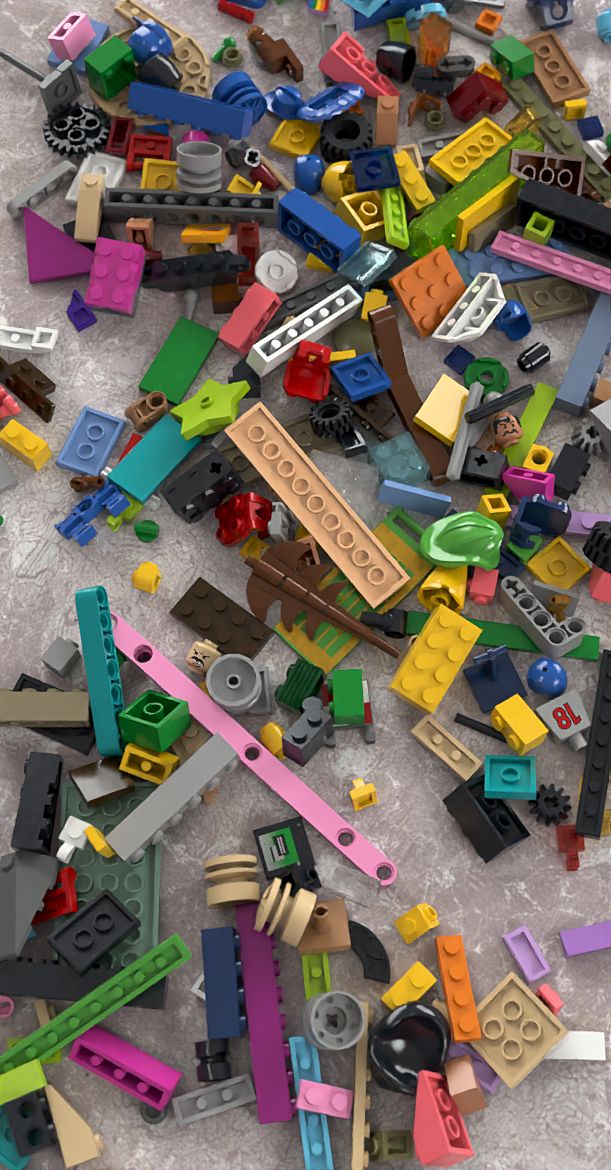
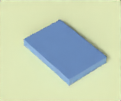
(101, 31)
(91, 442)

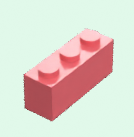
(249, 319)

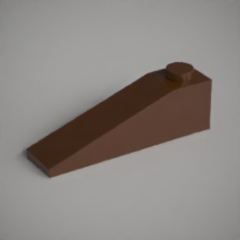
(551, 169)

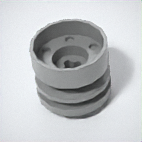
(199, 167)
(346, 1020)

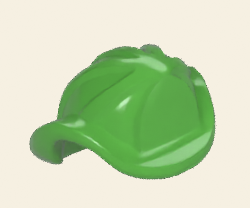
(463, 541)

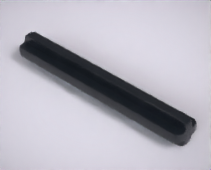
(499, 404)

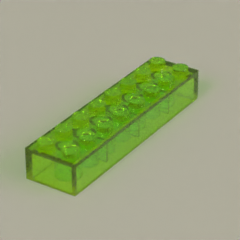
(439, 221)

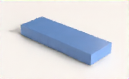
(413, 498)

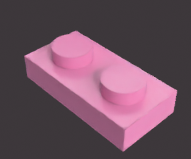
(324, 1099)

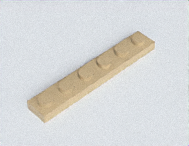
(361, 1099)

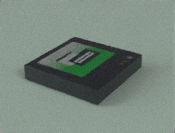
(282, 846)

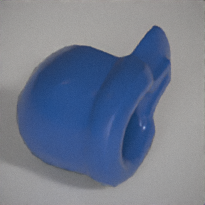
(148, 41)

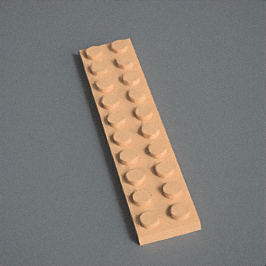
(317, 505)

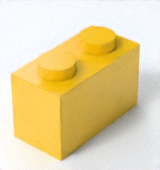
(25, 445)
(518, 724)
(148, 763)
(409, 987)

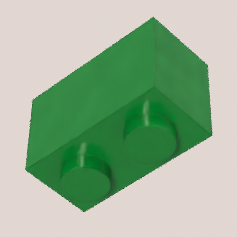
(512, 57)
(347, 697)

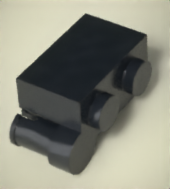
(308, 732)

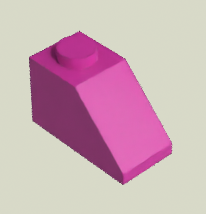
(529, 482)

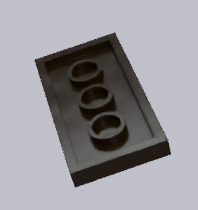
(221, 620)

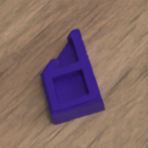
(80, 313)

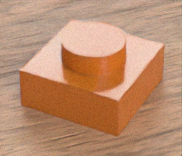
(488, 22)

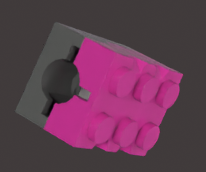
(116, 277)

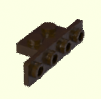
(29, 386)
(370, 410)

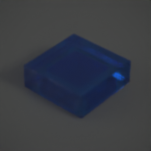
(590, 128)
(459, 359)

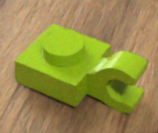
(127, 515)

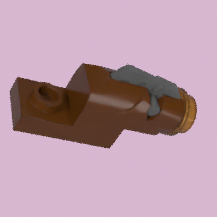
(274, 54)

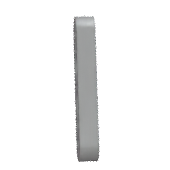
(42, 189)

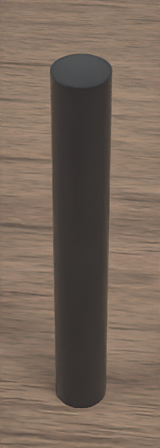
(479, 727)

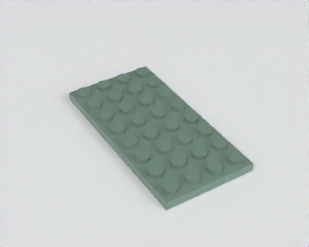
(132, 884)

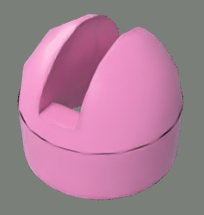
(6, 1010)

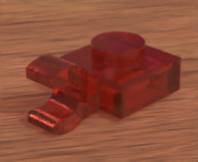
(569, 844)

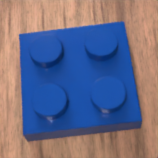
(360, 377)

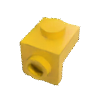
(240, 185)
(417, 922)

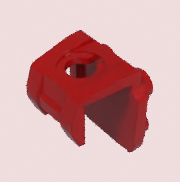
(307, 376)
(238, 518)

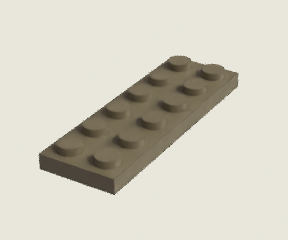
(299, 430)

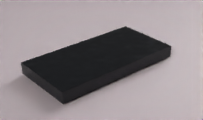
(76, 738)

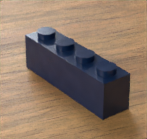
(221, 983)

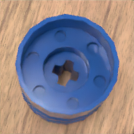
(241, 91)

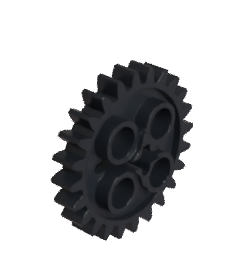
(77, 129)

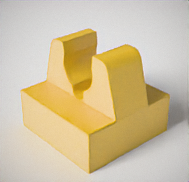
(362, 794)

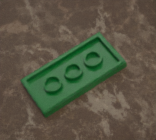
(179, 360)

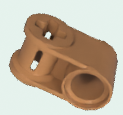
(145, 412)

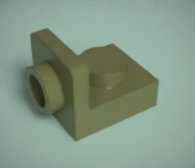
(390, 1145)

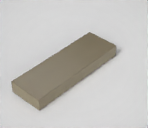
(489, 229)

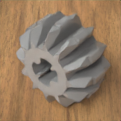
(582, 439)

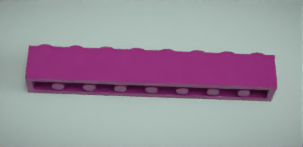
(265, 1019)

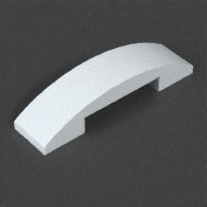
(27, 340)
(580, 1046)

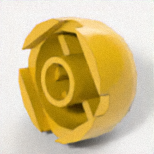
(338, 181)

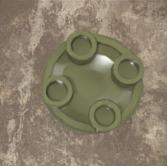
(354, 336)

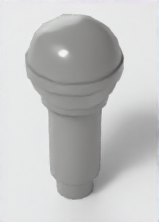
(190, 297)

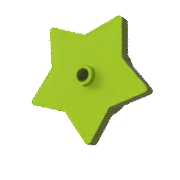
(210, 408)

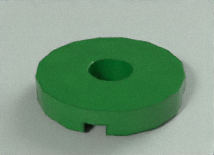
(490, 367)

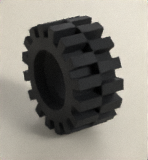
(330, 418)

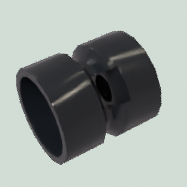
(213, 1060)

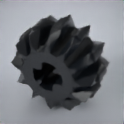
(556, 812)

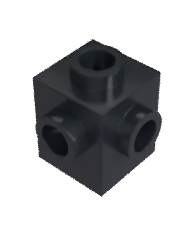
(300, 877)

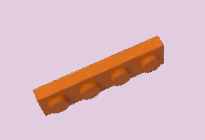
(457, 989)

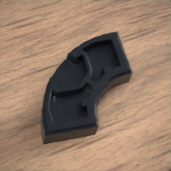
(370, 951)

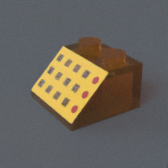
(433, 39)

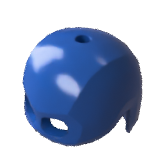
(308, 173)
(513, 320)
(549, 683)

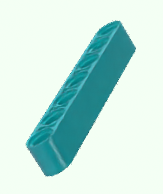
(101, 668)

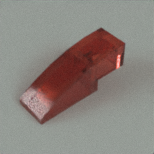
(248, 246)

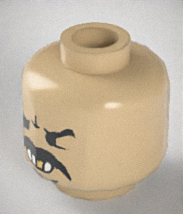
(202, 656)

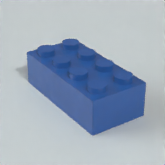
(310, 223)

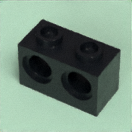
(23, 1127)

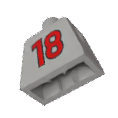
(565, 720)

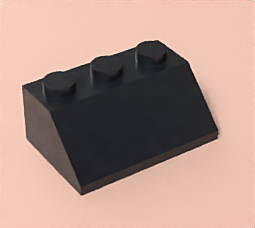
(485, 821)

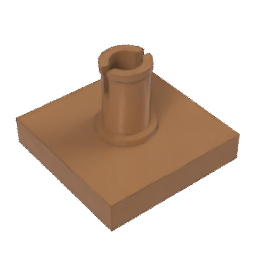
(326, 929)

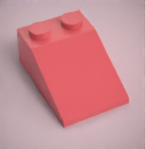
(438, 1124)

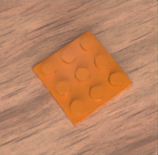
(428, 290)

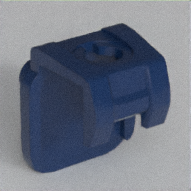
(551, 21)
(537, 517)

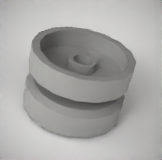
(233, 670)

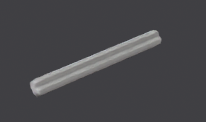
(464, 433)

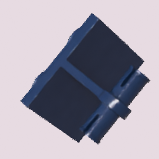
(493, 678)

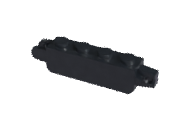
(195, 271)

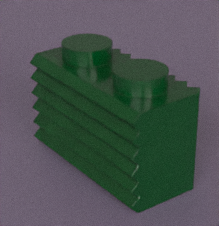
(302, 682)

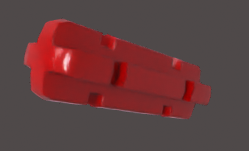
(236, 11)

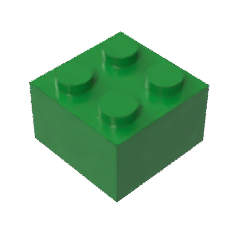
(155, 720)

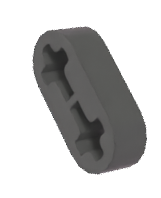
(455, 66)

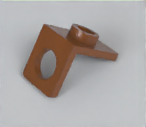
(420, 103)

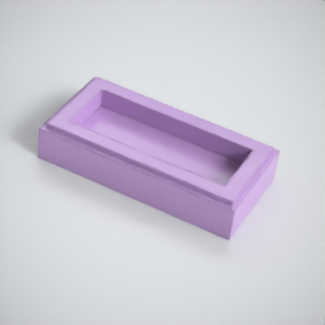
(526, 954)

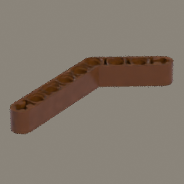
(402, 392)

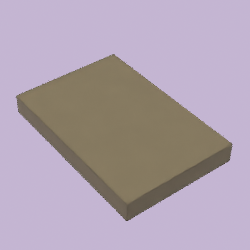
(553, 296)

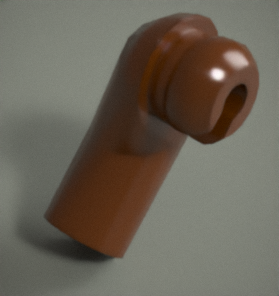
(86, 482)

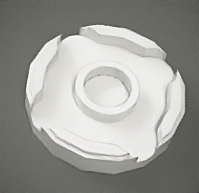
(276, 271)

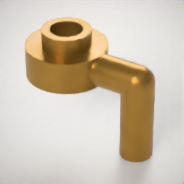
(561, 603)

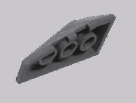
(22, 887)

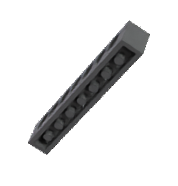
(191, 208)

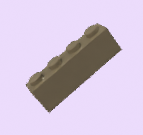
(45, 708)

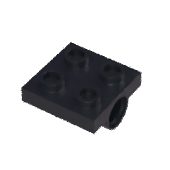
(425, 80)

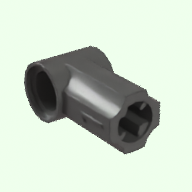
(243, 155)

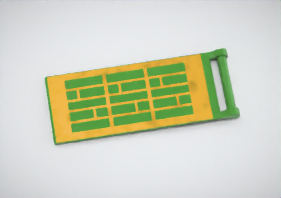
(333, 644)

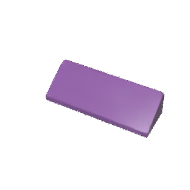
(586, 939)

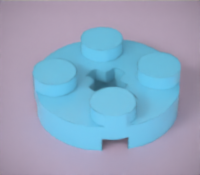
(414, 18)

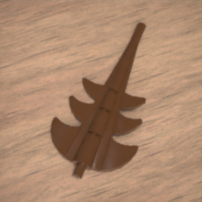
(277, 579)

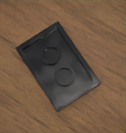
(93, 932)

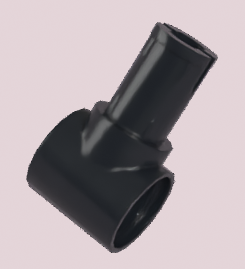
(391, 622)

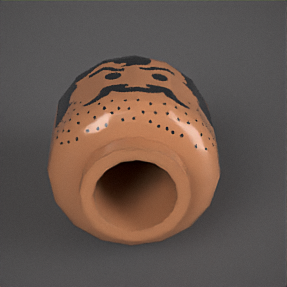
(506, 430)

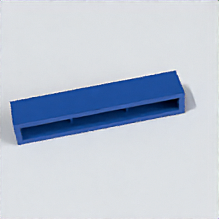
(190, 109)

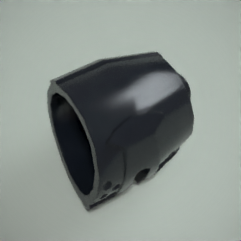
(396, 60)
(160, 72)

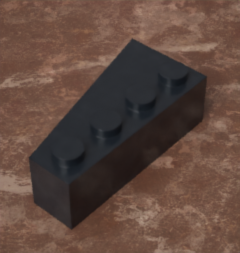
(38, 803)

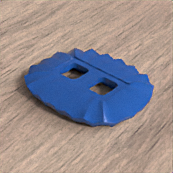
(330, 102)

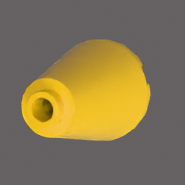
(444, 587)

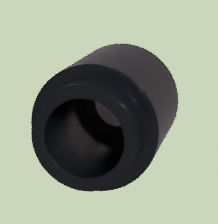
(533, 358)

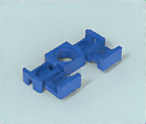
(88, 509)

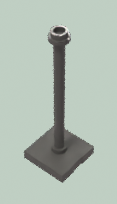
(56, 89)

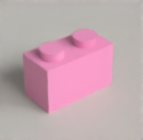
(71, 36)

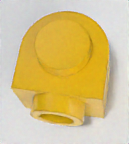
(147, 577)

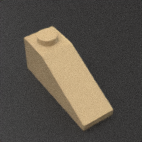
(89, 207)
(75, 1134)

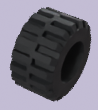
(344, 126)
(598, 545)

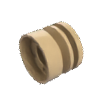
(231, 877)
(285, 912)

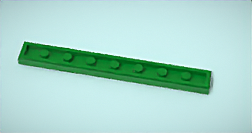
(513, 636)

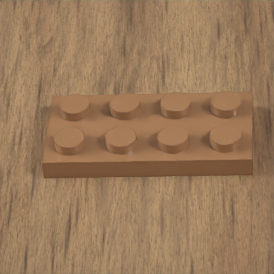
(555, 69)

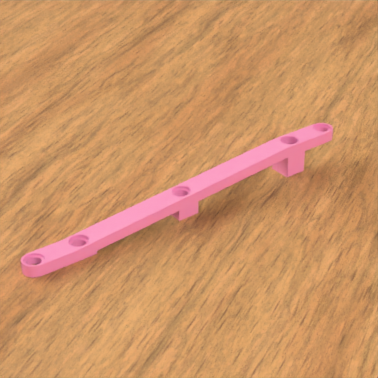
(265, 767)

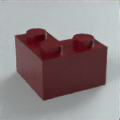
(477, 94)

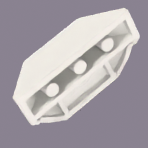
(472, 311)

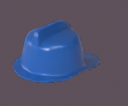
(284, 101)

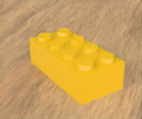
(434, 659)

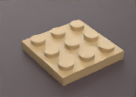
(516, 1030)

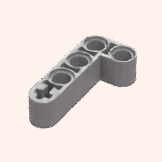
(516, 596)

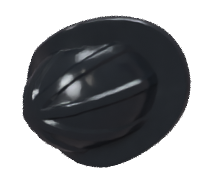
(407, 1042)

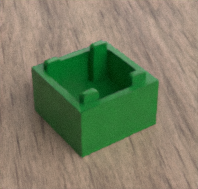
(110, 68)

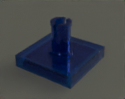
(374, 169)

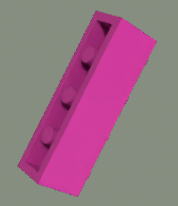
(125, 1066)

